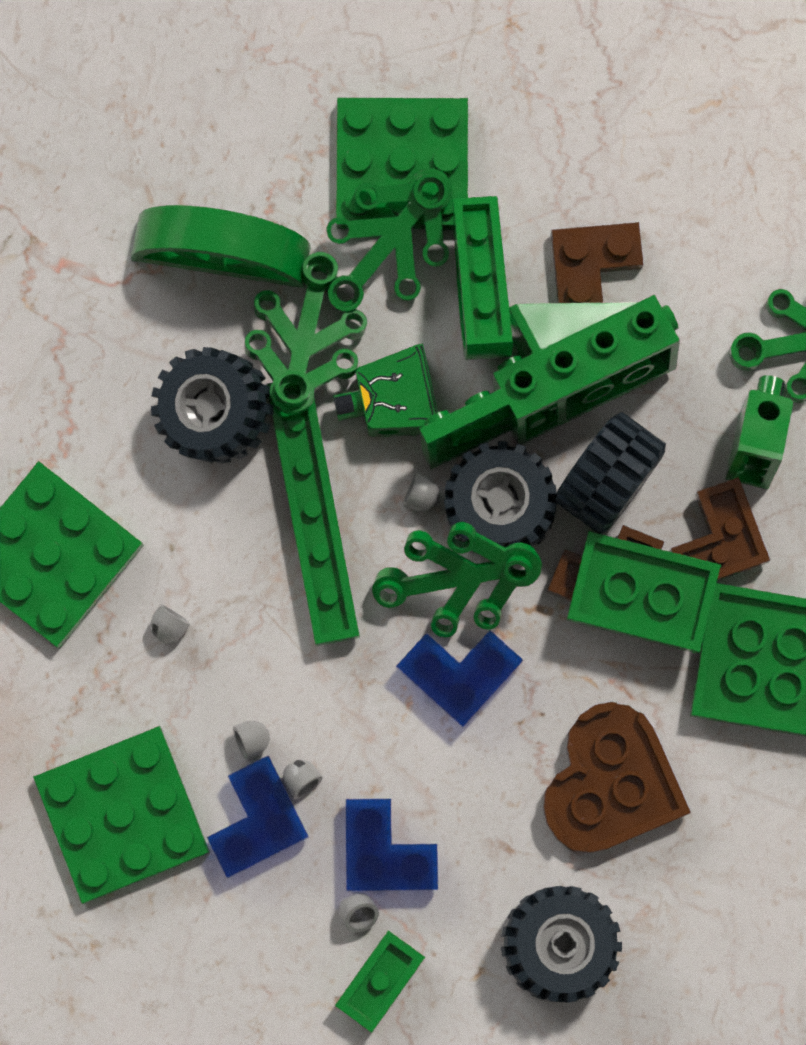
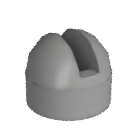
(421, 494)
(168, 624)
(251, 738)
(301, 778)
(362, 921)

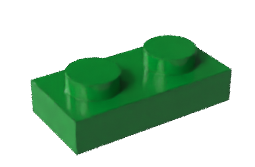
(380, 981)

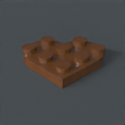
(614, 783)

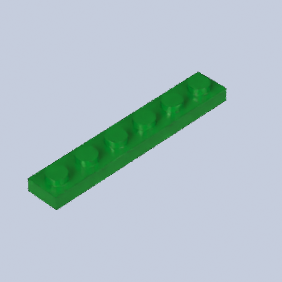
(315, 524)

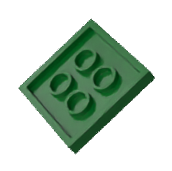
(392, 141)
(57, 554)
(753, 661)
(121, 815)

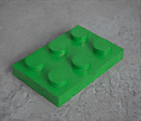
(643, 592)

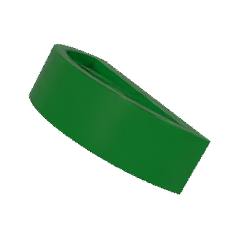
(220, 244)
(481, 279)

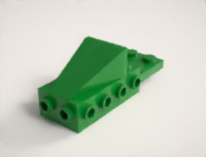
(566, 366)

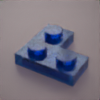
(462, 686)
(270, 822)
(376, 862)

